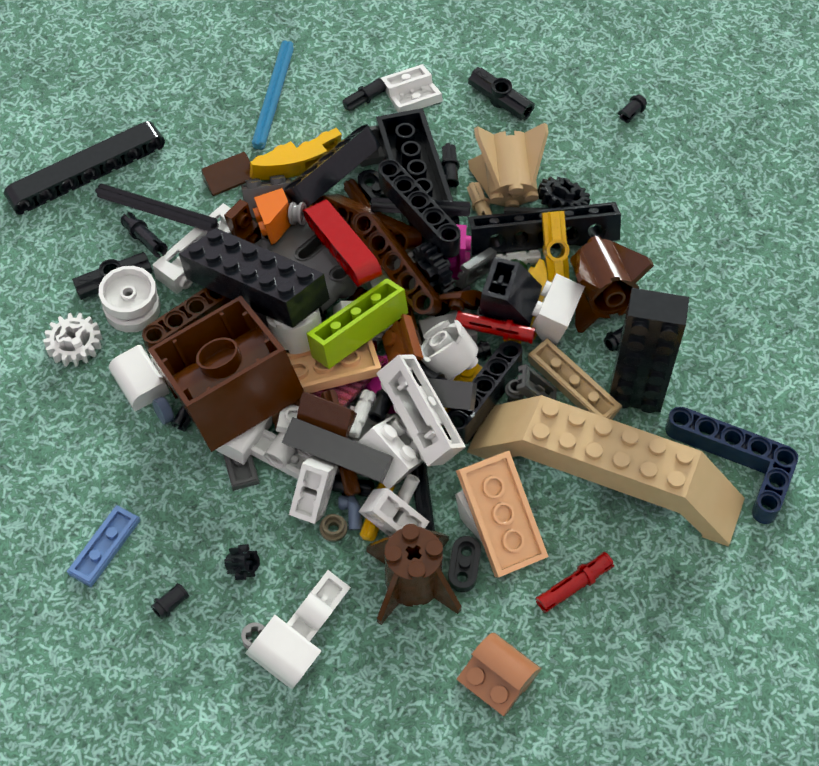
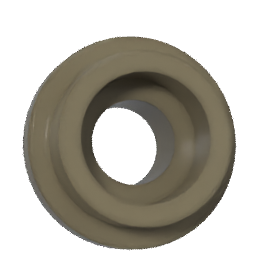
(330, 520)

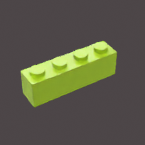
(357, 323)

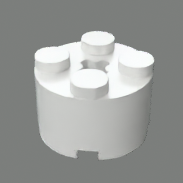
(294, 338)
(449, 349)

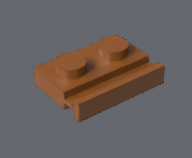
(402, 339)

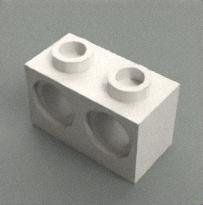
(313, 489)
(390, 512)

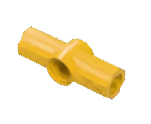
(555, 232)

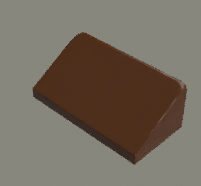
(227, 173)
(325, 414)

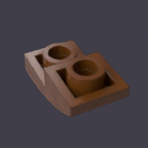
(241, 222)
(459, 299)

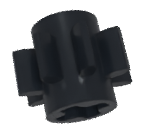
(242, 562)

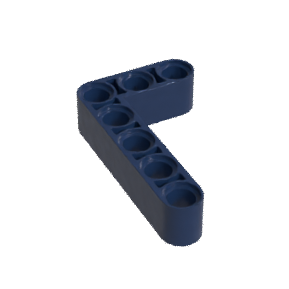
(740, 453)

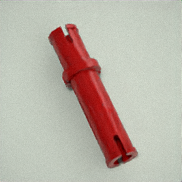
(505, 329)
(579, 579)

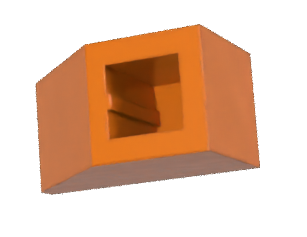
(272, 214)

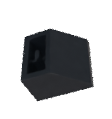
(509, 292)

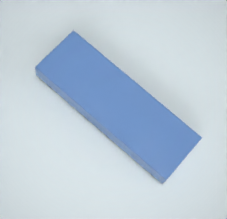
(103, 546)

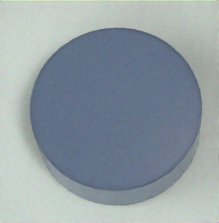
(163, 410)

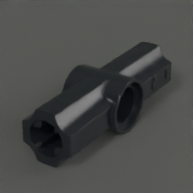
(501, 93)
(88, 283)

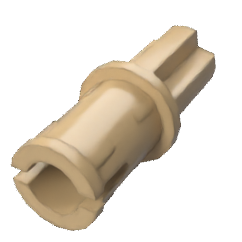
(479, 201)

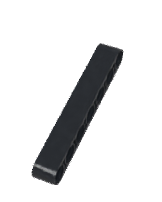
(83, 166)

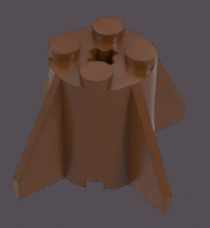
(608, 277)
(413, 569)

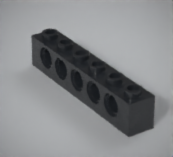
(507, 225)

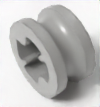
(295, 213)
(247, 632)

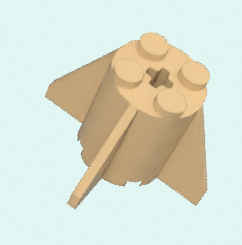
(509, 164)

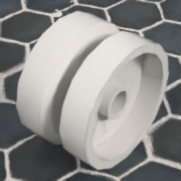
(129, 298)

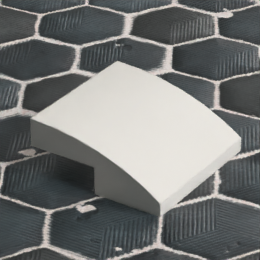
(412, 89)

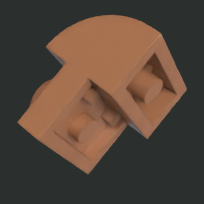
(498, 673)

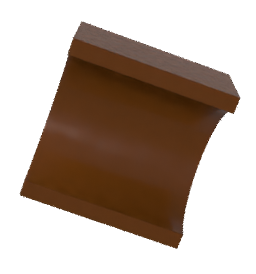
(227, 372)

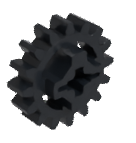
(561, 193)
(434, 267)

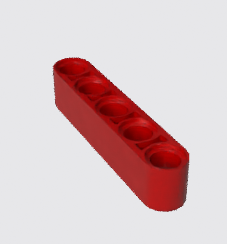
(342, 243)

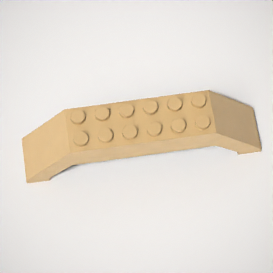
(615, 458)

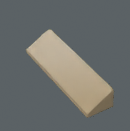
(572, 380)

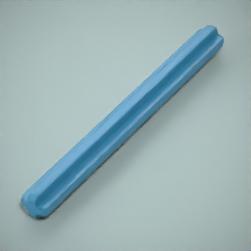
(272, 96)

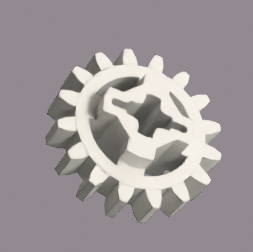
(72, 339)

